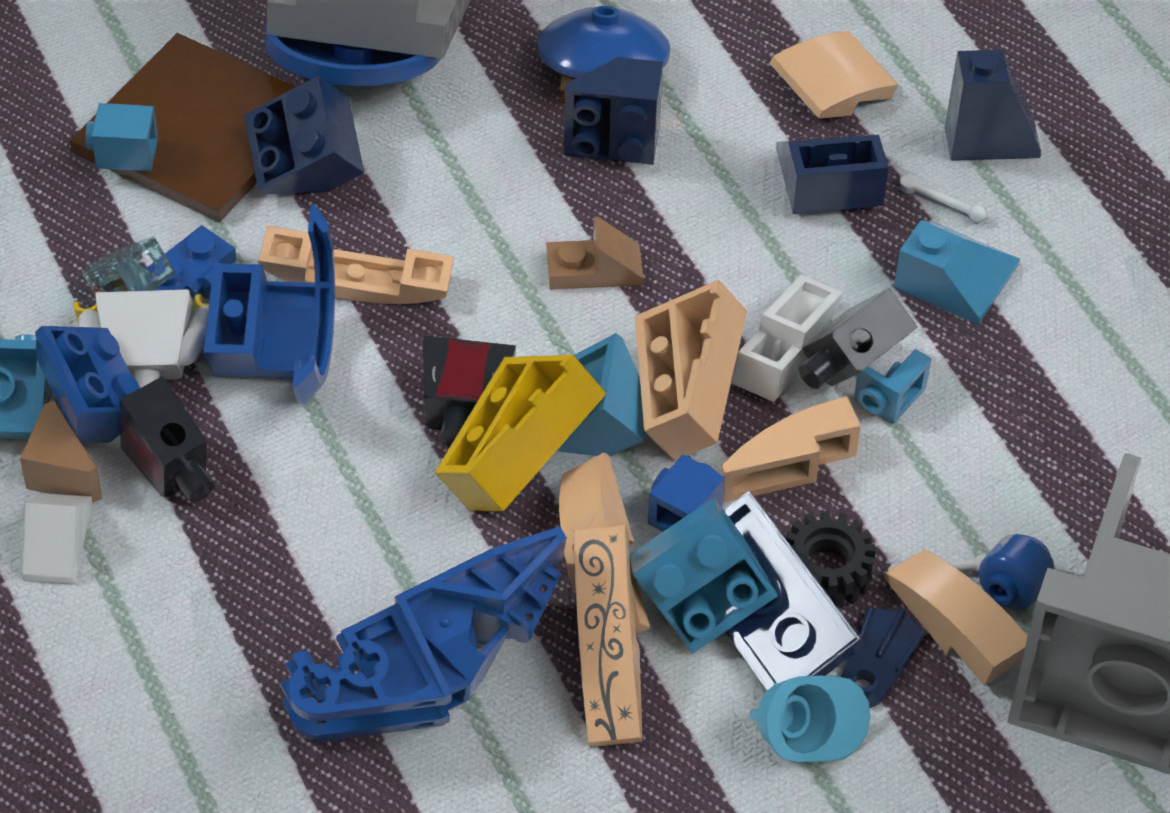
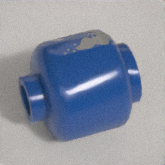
(1015, 570)

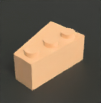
(688, 366)

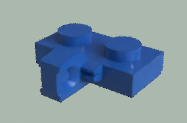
(194, 262)

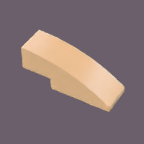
(792, 450)
(959, 615)

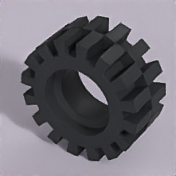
(843, 540)

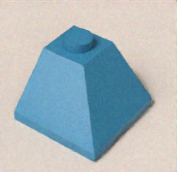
(952, 270)
(618, 417)

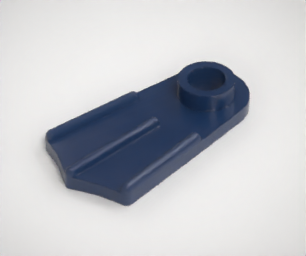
(890, 646)

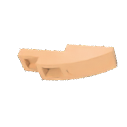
(593, 500)

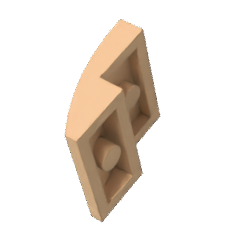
(833, 74)

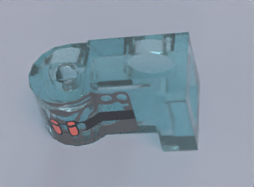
(123, 271)

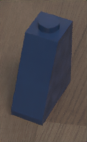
(988, 110)

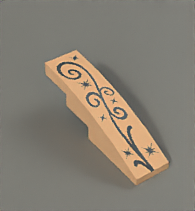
(607, 636)

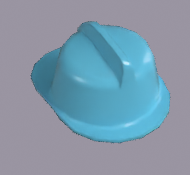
(813, 718)

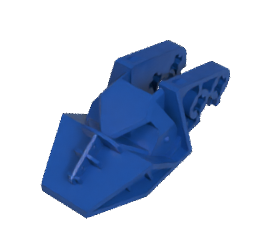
(423, 649)

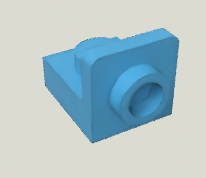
(897, 390)

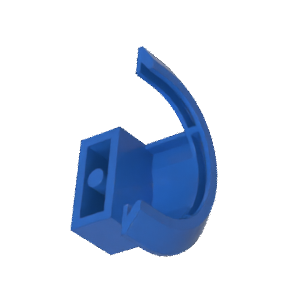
(275, 325)

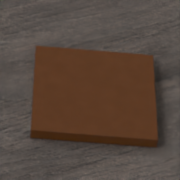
(200, 124)

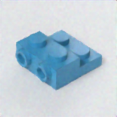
(21, 387)

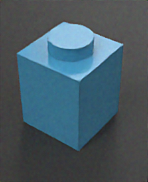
(123, 137)

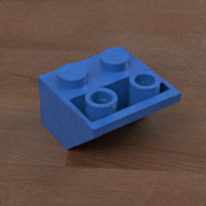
(85, 378)

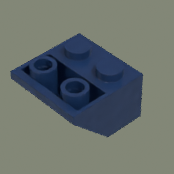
(615, 111)
(304, 140)
(834, 172)

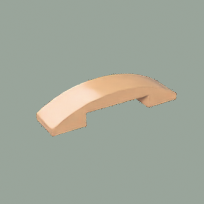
(359, 276)

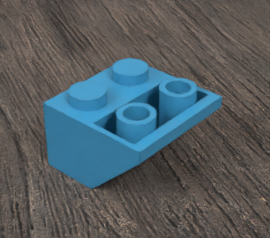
(702, 575)

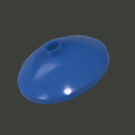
(596, 36)

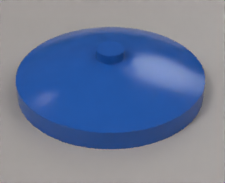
(345, 63)

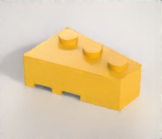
(517, 428)

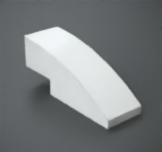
(776, 350)

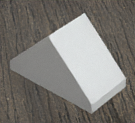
(54, 537)

